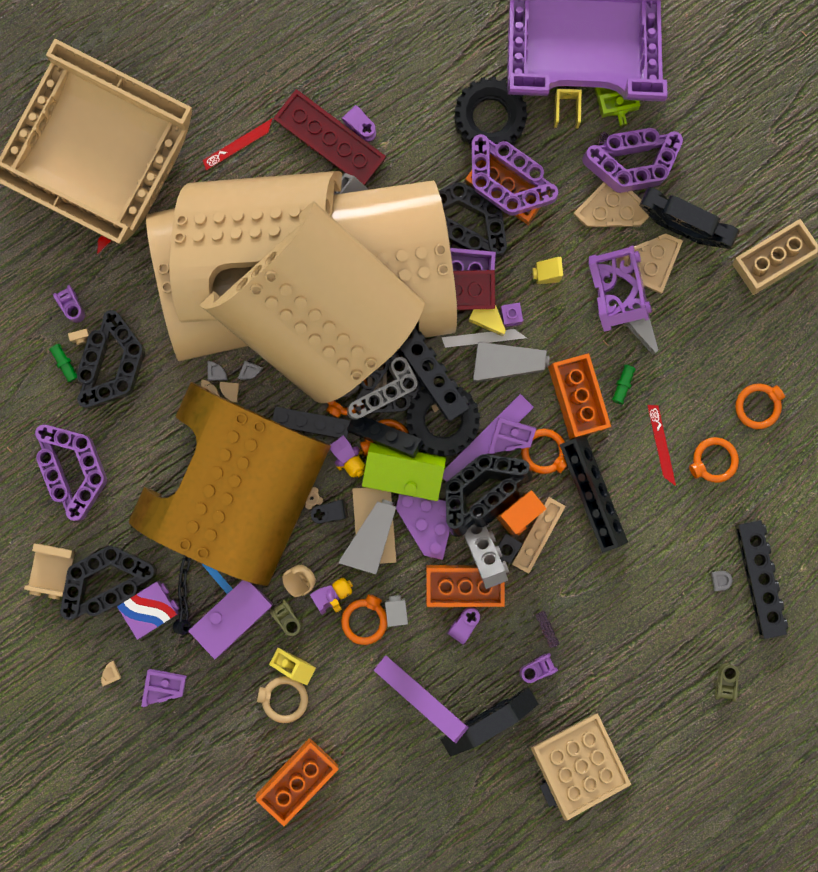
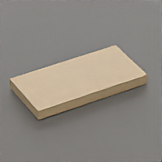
(364, 501)

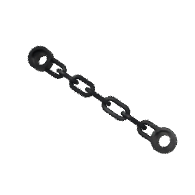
(179, 623)

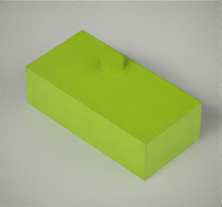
(403, 474)

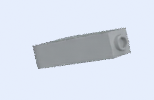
(505, 361)
(369, 543)

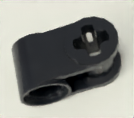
(333, 512)

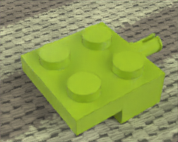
(613, 104)

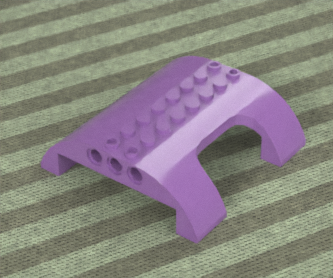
(586, 46)

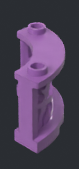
(612, 315)

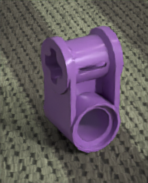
(358, 122)
(69, 301)
(462, 627)
(539, 668)

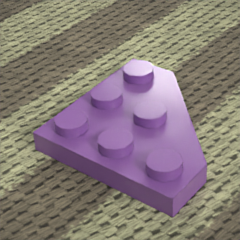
(426, 523)

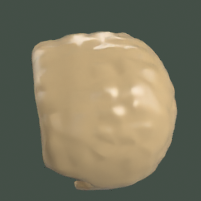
(298, 580)

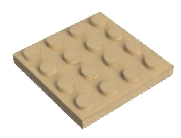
(581, 766)

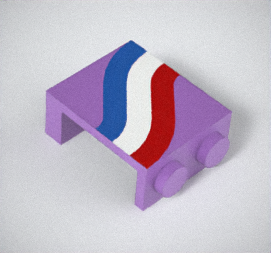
(149, 609)

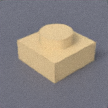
(79, 337)

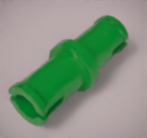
(63, 363)
(623, 384)

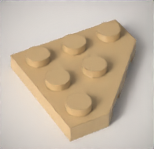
(611, 209)
(656, 261)

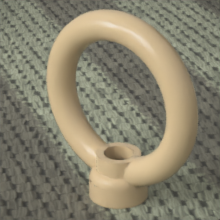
(264, 698)

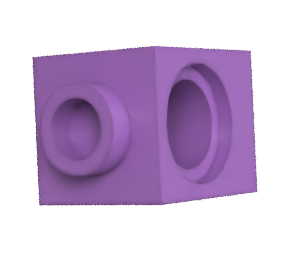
(511, 315)

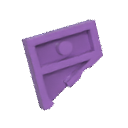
(510, 436)
(162, 686)

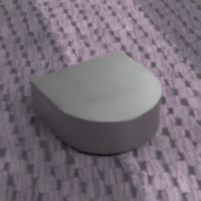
(721, 580)

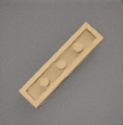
(538, 535)

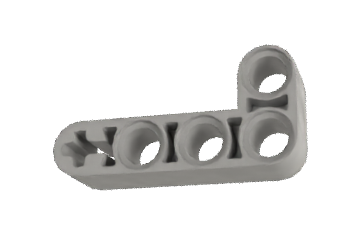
(380, 393)

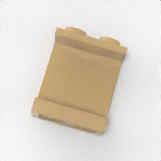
(49, 570)

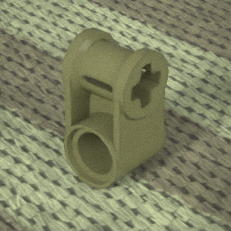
(285, 617)
(727, 684)

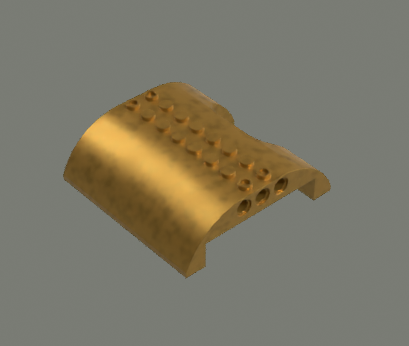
(237, 491)

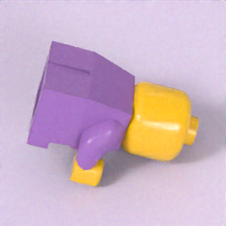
(348, 457)
(329, 595)

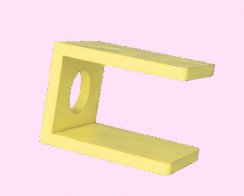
(562, 94)

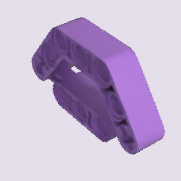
(605, 153)
(541, 184)
(61, 482)

